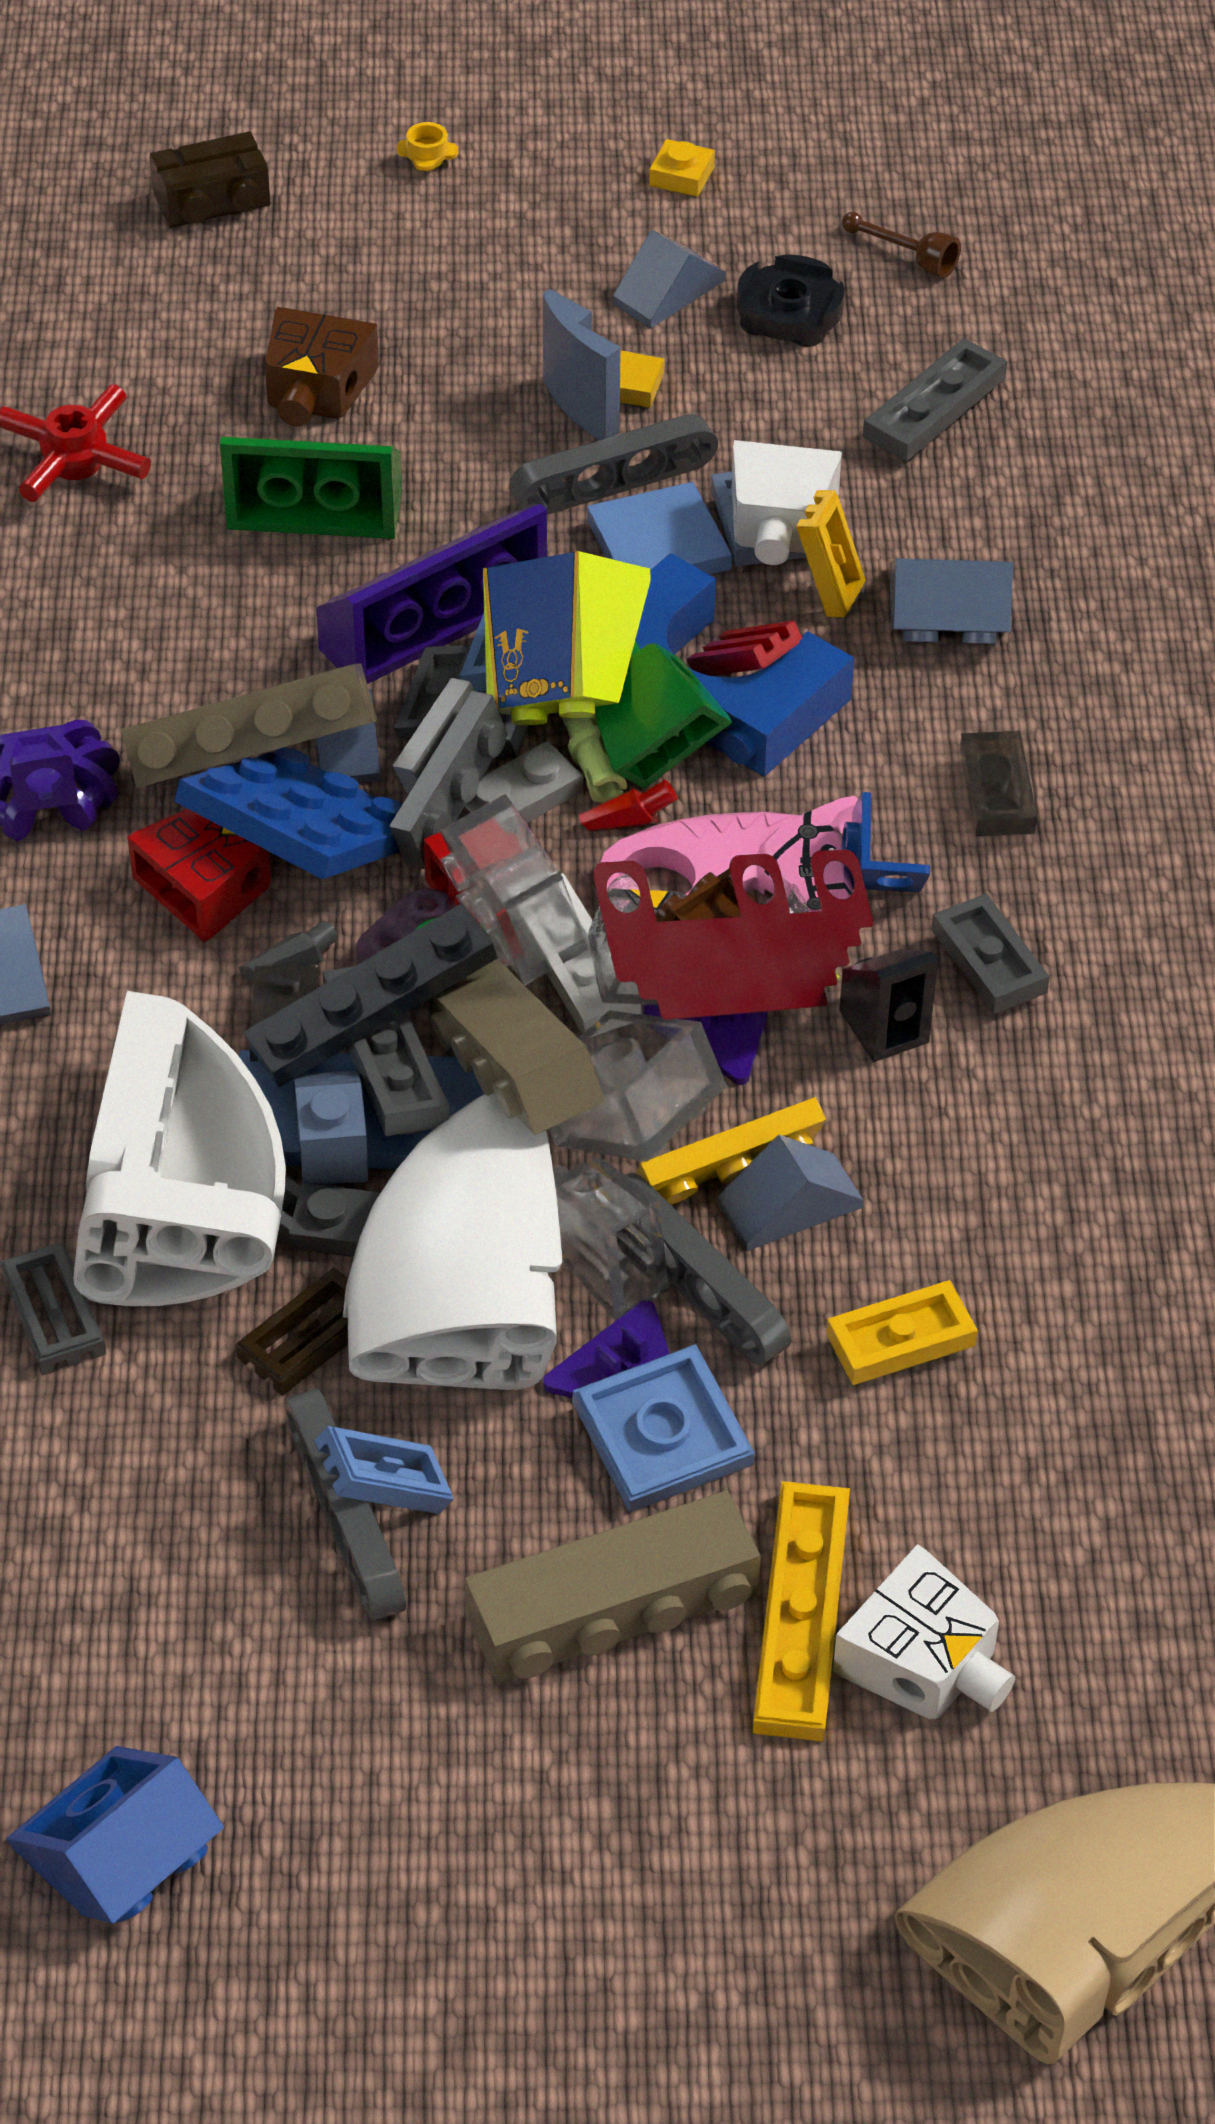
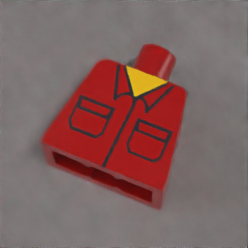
(198, 870)

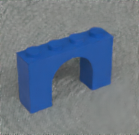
(769, 708)

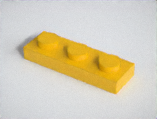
(728, 1152)

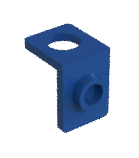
(857, 839)

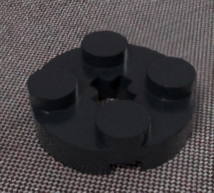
(769, 312)

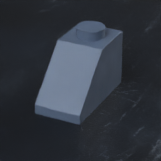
(331, 1128)

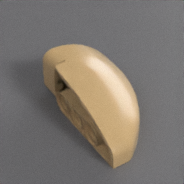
(1071, 1909)

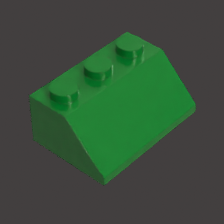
(311, 487)

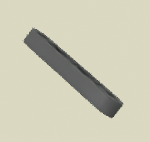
(674, 448)
(719, 1288)
(348, 1518)

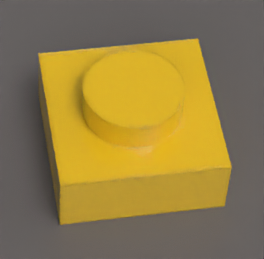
(682, 167)

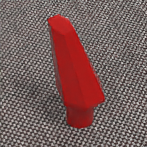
(630, 809)

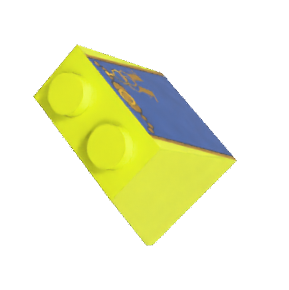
(560, 633)

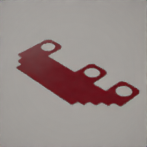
(741, 962)

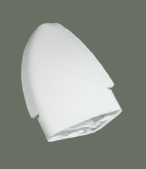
(178, 1166)
(460, 1260)

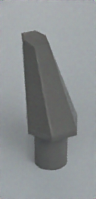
(296, 949)

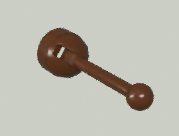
(935, 251)

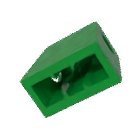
(659, 716)

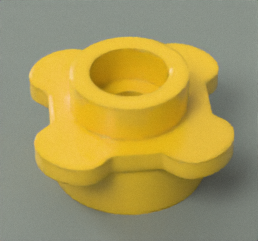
(427, 146)

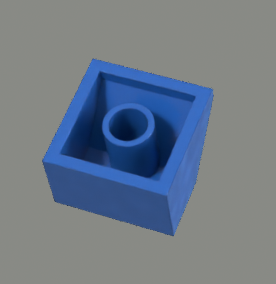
(118, 1833)

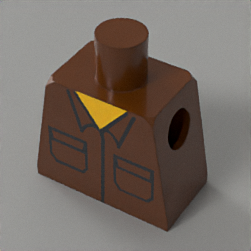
(318, 364)

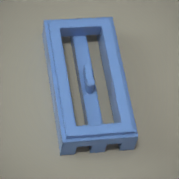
(384, 1470)

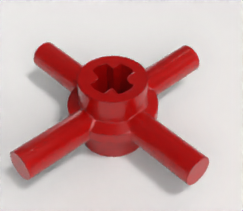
(73, 443)

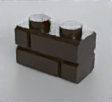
(210, 179)

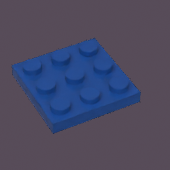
(295, 811)

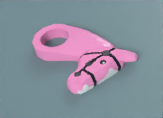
(711, 841)

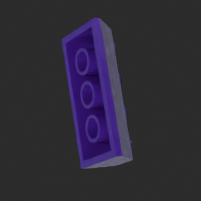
(425, 599)

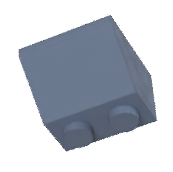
(951, 597)

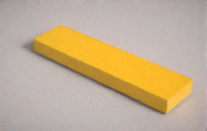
(801, 1612)

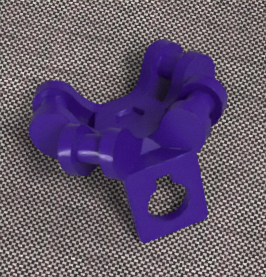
(44, 771)

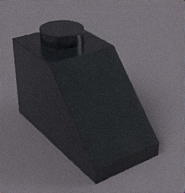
(890, 1001)

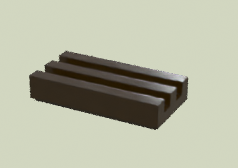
(310, 1346)

